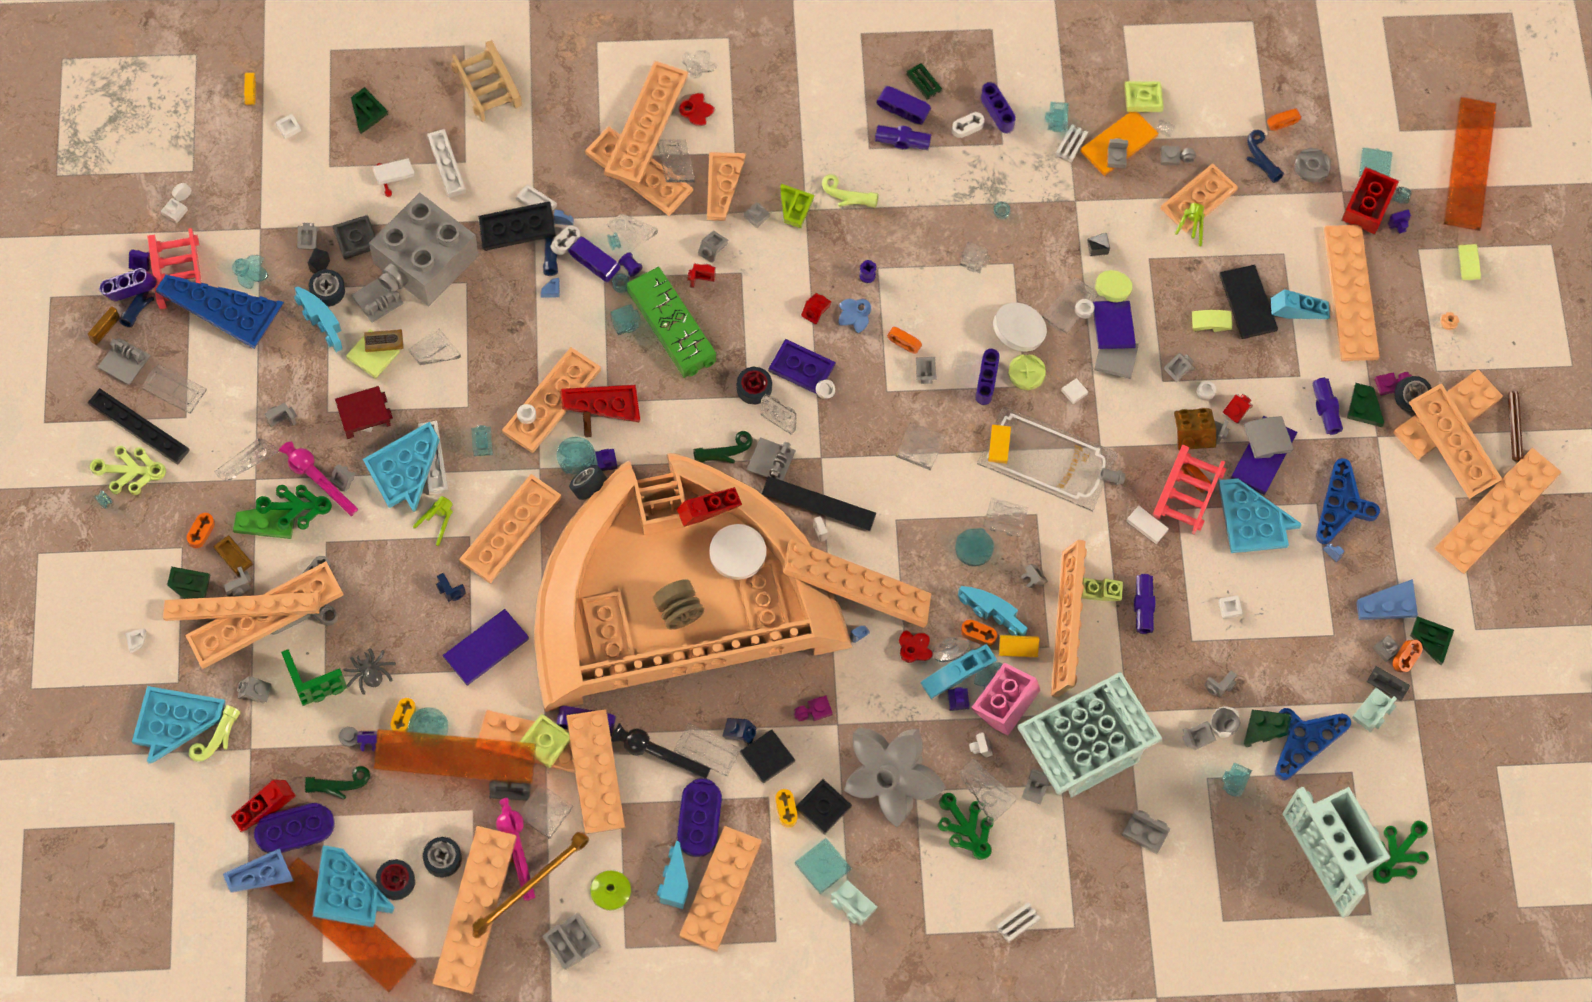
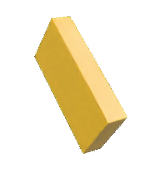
(999, 444)
(1018, 646)

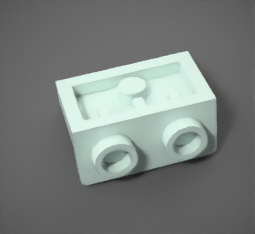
(1374, 708)
(853, 903)

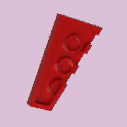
(605, 401)

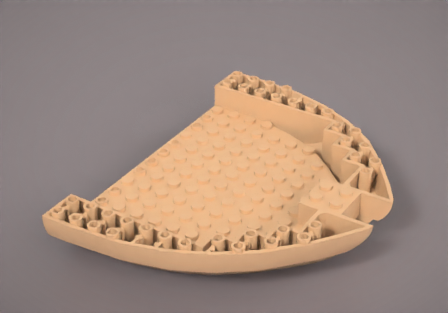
(626, 544)

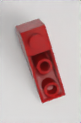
(708, 506)
(265, 802)

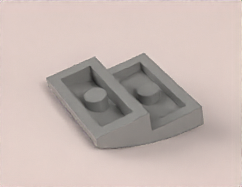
(1116, 361)
(1268, 437)
(571, 941)

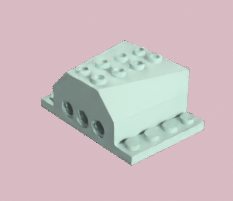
(1090, 736)
(1337, 843)

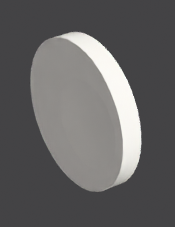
(1019, 327)
(737, 551)

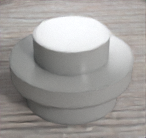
(348, 736)

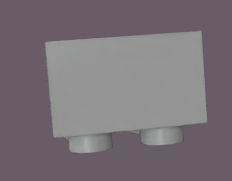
(422, 250)

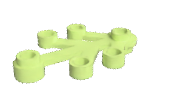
(130, 471)

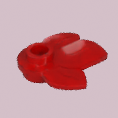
(698, 109)
(916, 645)

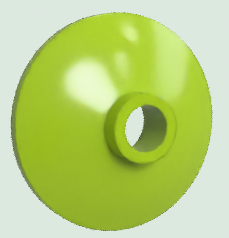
(610, 899)

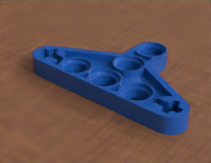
(1345, 495)
(1313, 733)

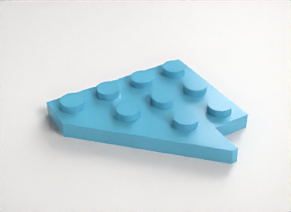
(404, 466)
(1252, 519)
(173, 718)
(346, 891)

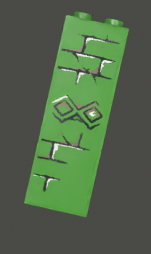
(671, 322)

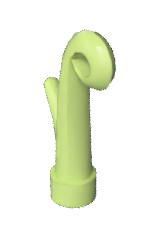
(850, 197)
(221, 734)

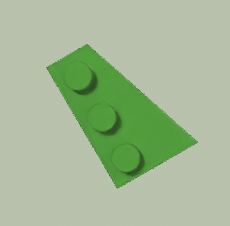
(259, 524)

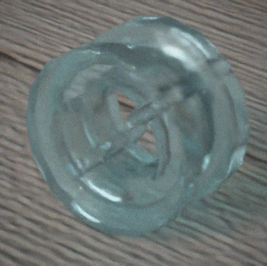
(1402, 195)
(1002, 216)
(613, 241)
(620, 277)
(103, 499)

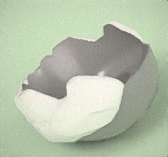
(1225, 721)

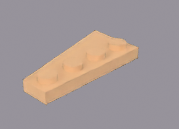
(722, 182)

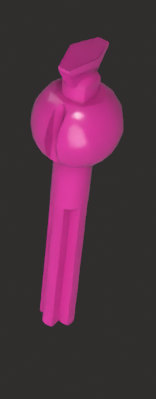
(302, 462)
(513, 823)

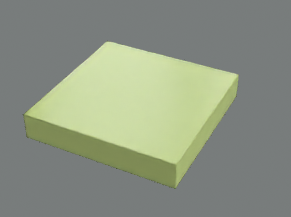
(1143, 96)
(371, 362)
(549, 740)

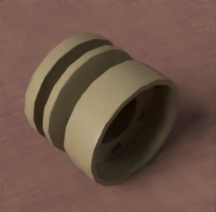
(678, 604)

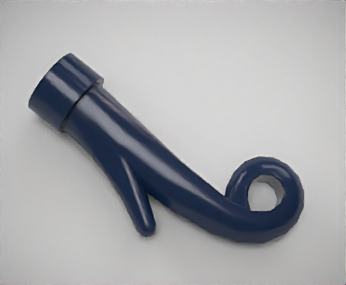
(1261, 160)
(550, 264)
(137, 305)

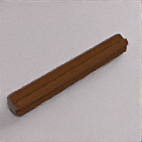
(1515, 426)

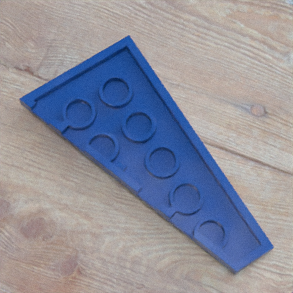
(227, 309)

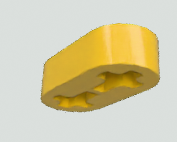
(250, 89)
(398, 714)
(782, 809)

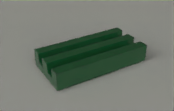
(932, 92)

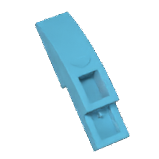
(321, 315)
(988, 604)
(958, 670)

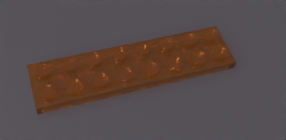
(1470, 164)
(455, 756)
(364, 945)

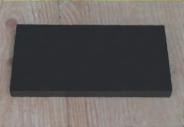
(517, 226)
(1248, 301)

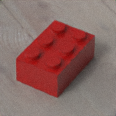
(1370, 200)

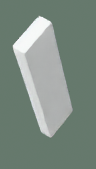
(446, 163)
(437, 477)

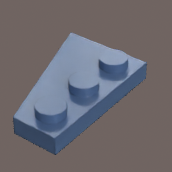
(1389, 603)
(261, 872)

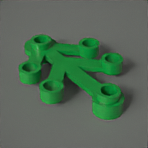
(295, 505)
(966, 827)
(1398, 854)

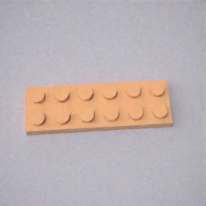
(653, 186)
(570, 372)
(1470, 396)
(1455, 440)
(510, 528)
(512, 728)
(595, 771)
(720, 888)

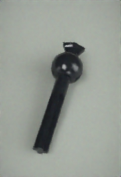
(638, 742)

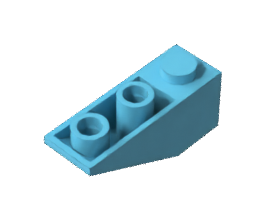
(1299, 306)
(676, 885)

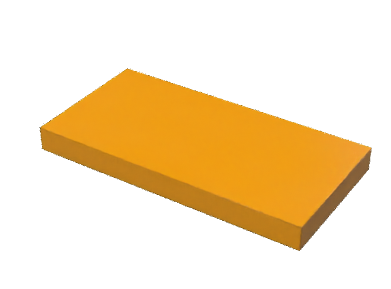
(1131, 128)

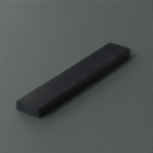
(138, 426)
(819, 503)

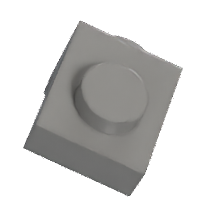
(925, 369)
(279, 413)
(238, 586)
(254, 689)
(1219, 689)
(1198, 736)
(1036, 786)

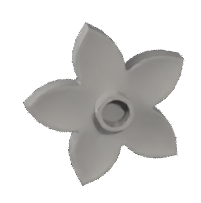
(892, 772)

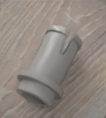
(1112, 476)

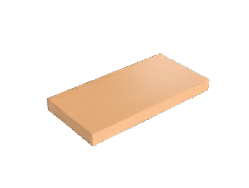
(1207, 188)

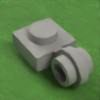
(1171, 155)

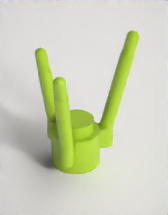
(1196, 215)
(441, 508)

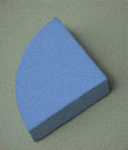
(562, 219)
(551, 289)
(1334, 552)
(859, 633)

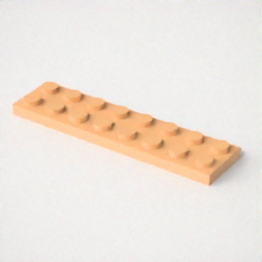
(646, 123)
(1351, 293)
(1497, 510)
(857, 583)
(1068, 618)
(229, 635)
(476, 898)

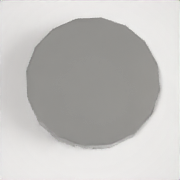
(1312, 165)

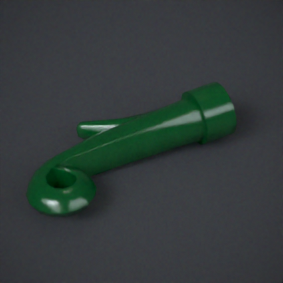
(723, 453)
(335, 786)

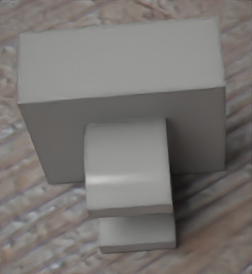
(756, 214)
(342, 477)
(1035, 574)
(1387, 648)

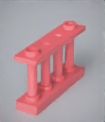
(158, 262)
(1170, 492)

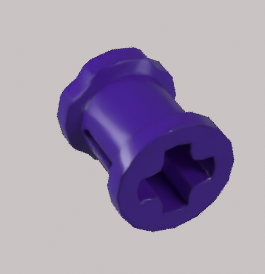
(630, 264)
(867, 277)

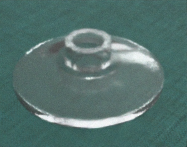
(951, 649)

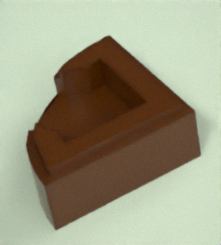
(587, 424)

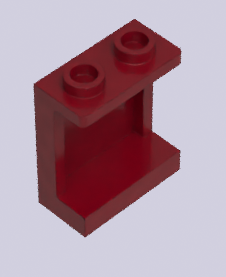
(363, 410)

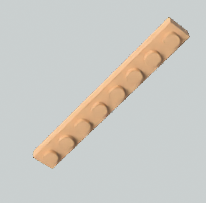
(241, 606)

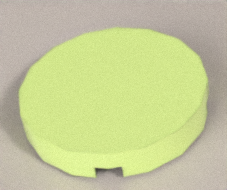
(1113, 286)
(1027, 372)

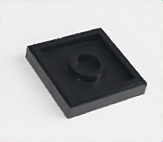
(767, 756)
(823, 806)

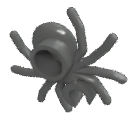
(369, 670)

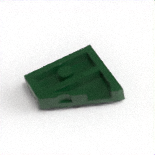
(367, 110)
(1365, 406)
(188, 583)
(1433, 637)
(1266, 726)

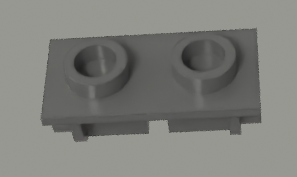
(1388, 683)
(509, 790)

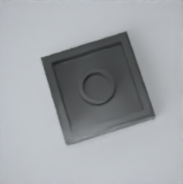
(354, 236)

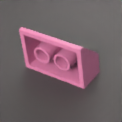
(1006, 698)

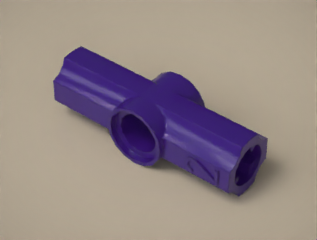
(903, 137)
(1327, 406)
(1144, 604)

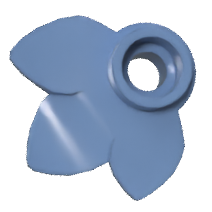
(852, 314)

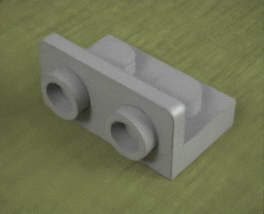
(1146, 831)

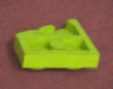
(795, 205)

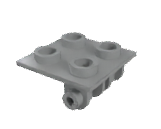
(376, 300)
(123, 361)
(771, 459)

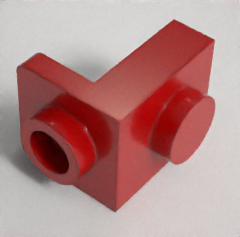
(701, 272)
(815, 308)
(1238, 407)

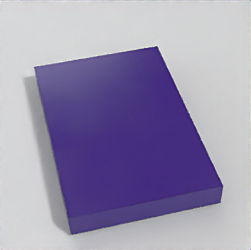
(1114, 325)
(801, 365)

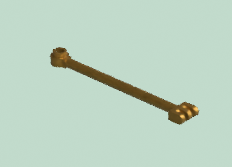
(579, 841)

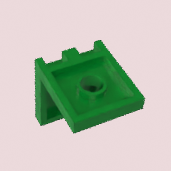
(317, 688)

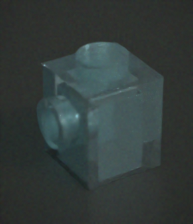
(1057, 116)
(625, 319)
(482, 441)
(1236, 779)

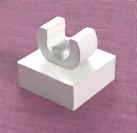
(174, 210)
(981, 746)

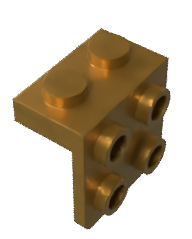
(1195, 428)

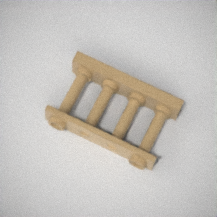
(497, 67)

